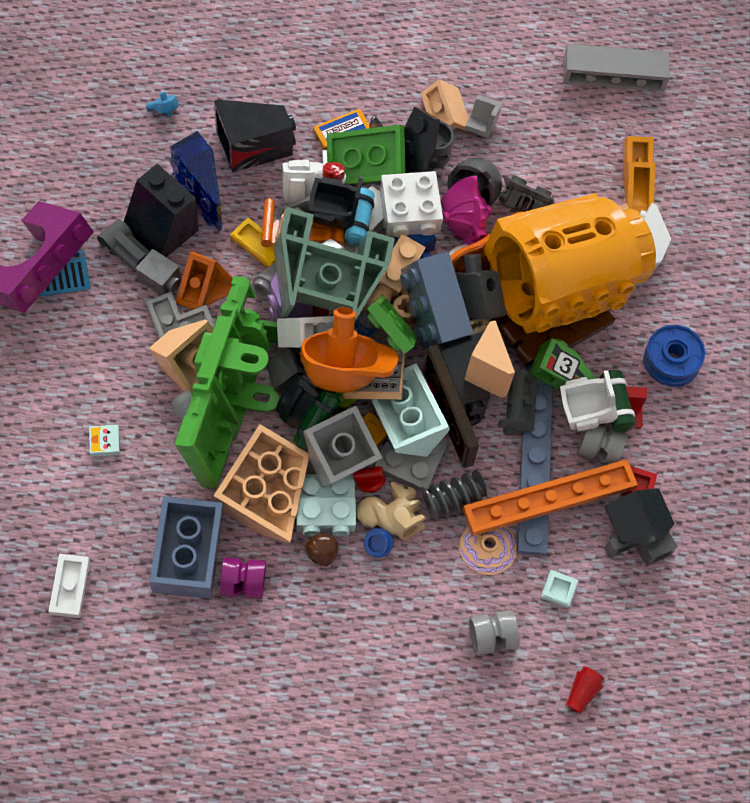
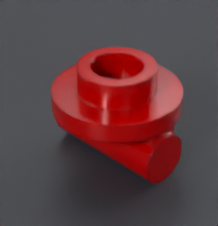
(370, 479)

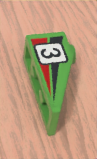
(558, 364)

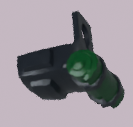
(306, 405)

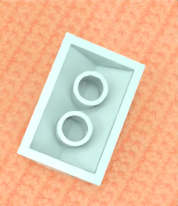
(414, 422)

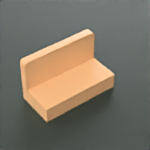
(445, 104)

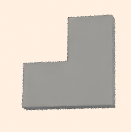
(167, 315)

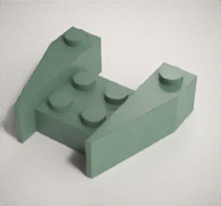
(323, 273)

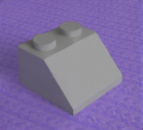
(340, 446)

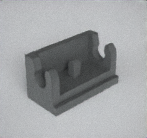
(520, 404)

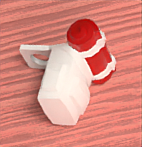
(300, 175)

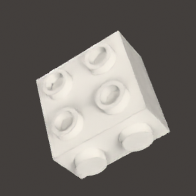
(411, 204)

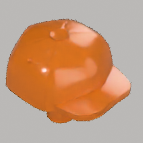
(343, 359)

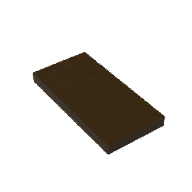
(449, 402)

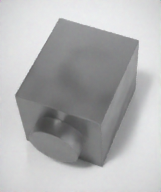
(158, 273)

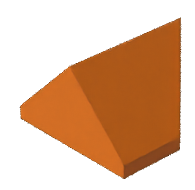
(202, 282)

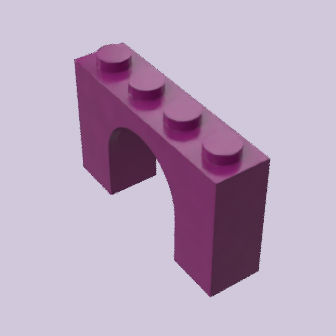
(62, 235)

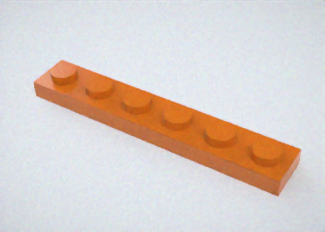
(549, 497)

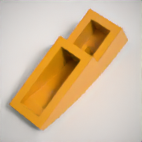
(638, 172)

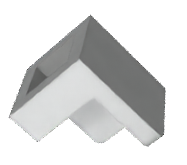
(483, 116)

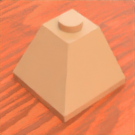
(178, 351)

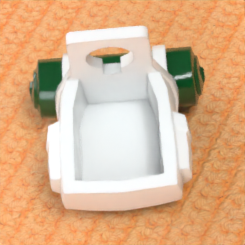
(598, 402)

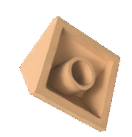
(490, 363)

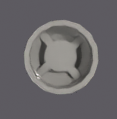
(602, 444)
(494, 632)

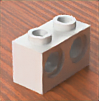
(294, 331)

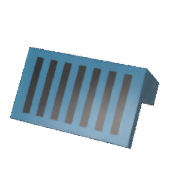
(72, 277)

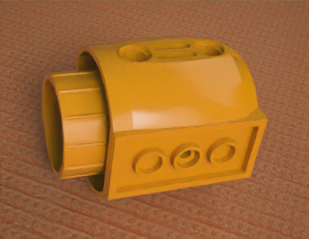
(569, 260)

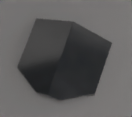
(640, 517)

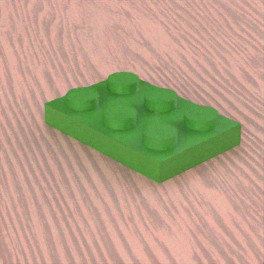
(368, 153)
(386, 316)

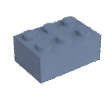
(435, 300)
(186, 547)

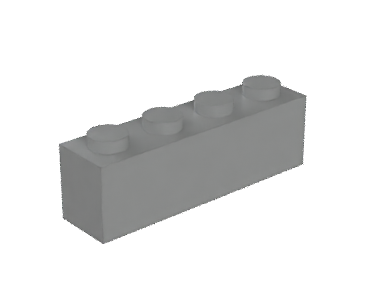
(616, 67)

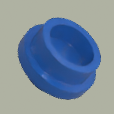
(378, 542)

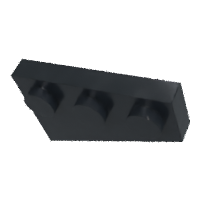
(420, 140)

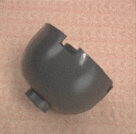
(487, 175)

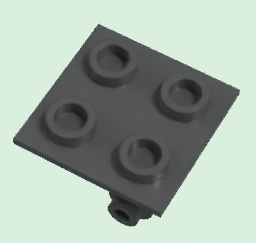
(517, 188)

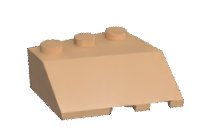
(265, 485)

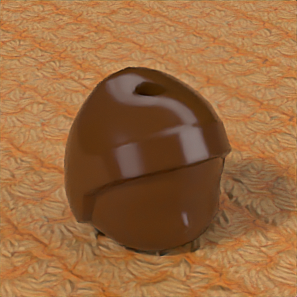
(322, 549)

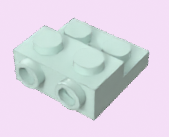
(326, 508)

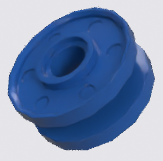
(678, 341)

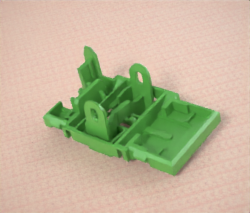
(227, 376)

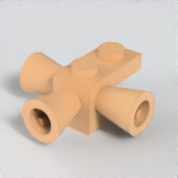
(403, 254)

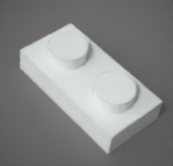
(69, 586)

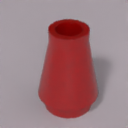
(584, 689)

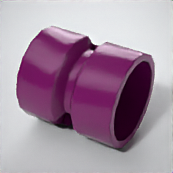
(242, 578)

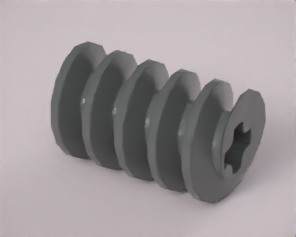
(454, 494)

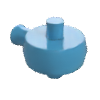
(164, 104)

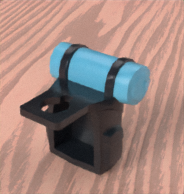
(342, 207)

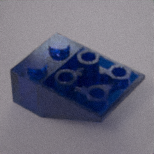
(196, 171)

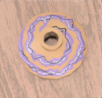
(488, 560)

